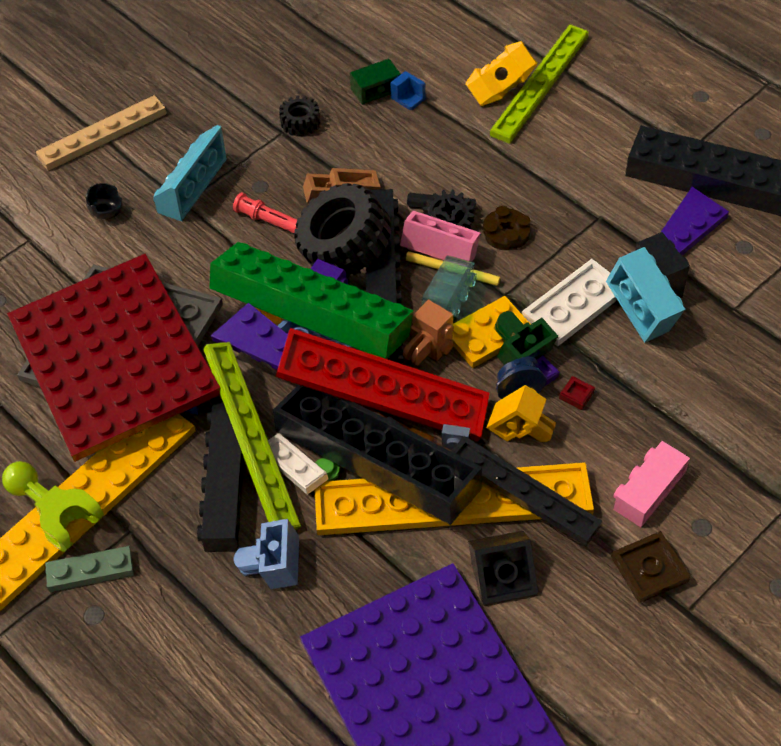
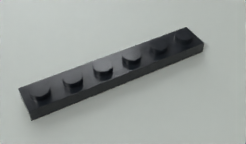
(530, 493)

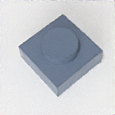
(453, 434)

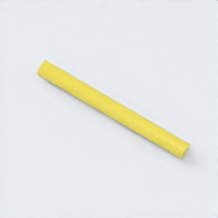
(435, 263)

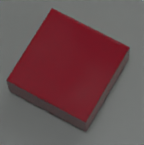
(577, 393)

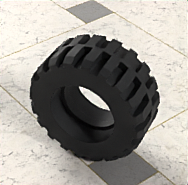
(330, 214)

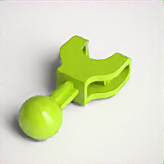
(54, 506)

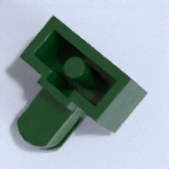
(523, 339)

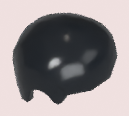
(103, 201)

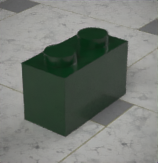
(373, 81)

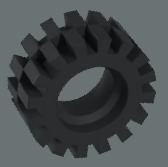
(303, 124)

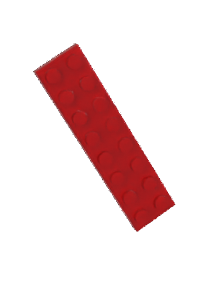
(381, 383)

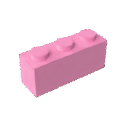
(438, 237)
(650, 483)

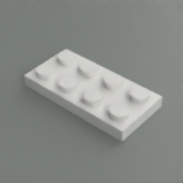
(573, 301)

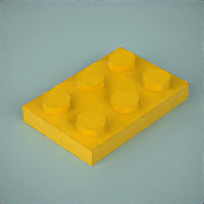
(475, 334)

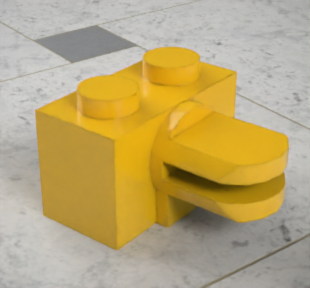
(521, 415)

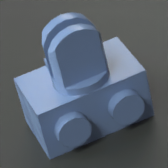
(273, 556)

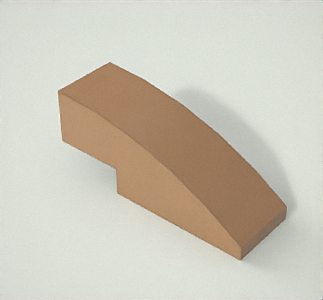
(319, 182)

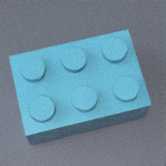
(645, 294)

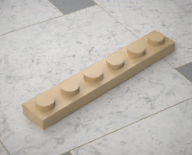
(100, 133)

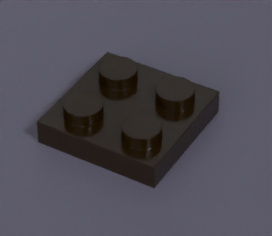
(650, 567)

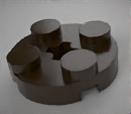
(506, 217)

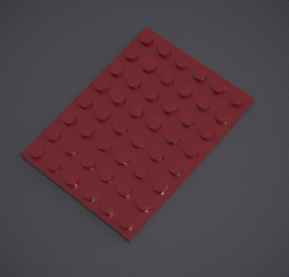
(112, 356)

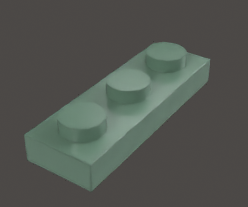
(89, 569)

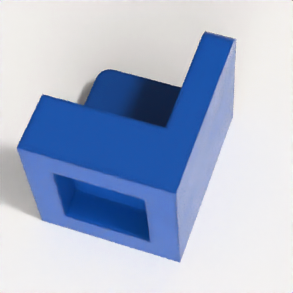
(408, 90)

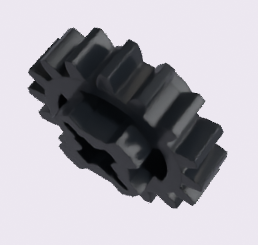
(459, 208)

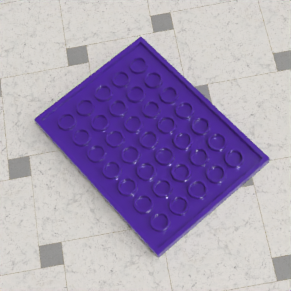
(426, 672)

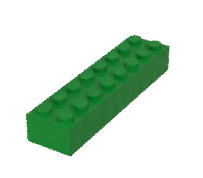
(311, 300)

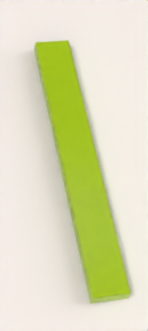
(539, 84)
(250, 434)

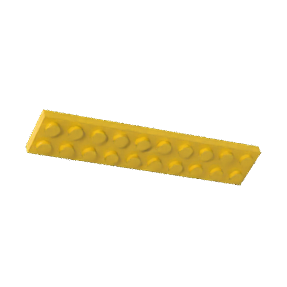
(107, 479)
(365, 507)

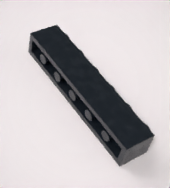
(221, 485)

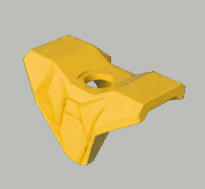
(488, 88)

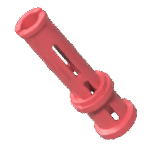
(258, 210)

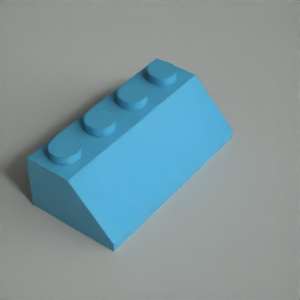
(191, 175)

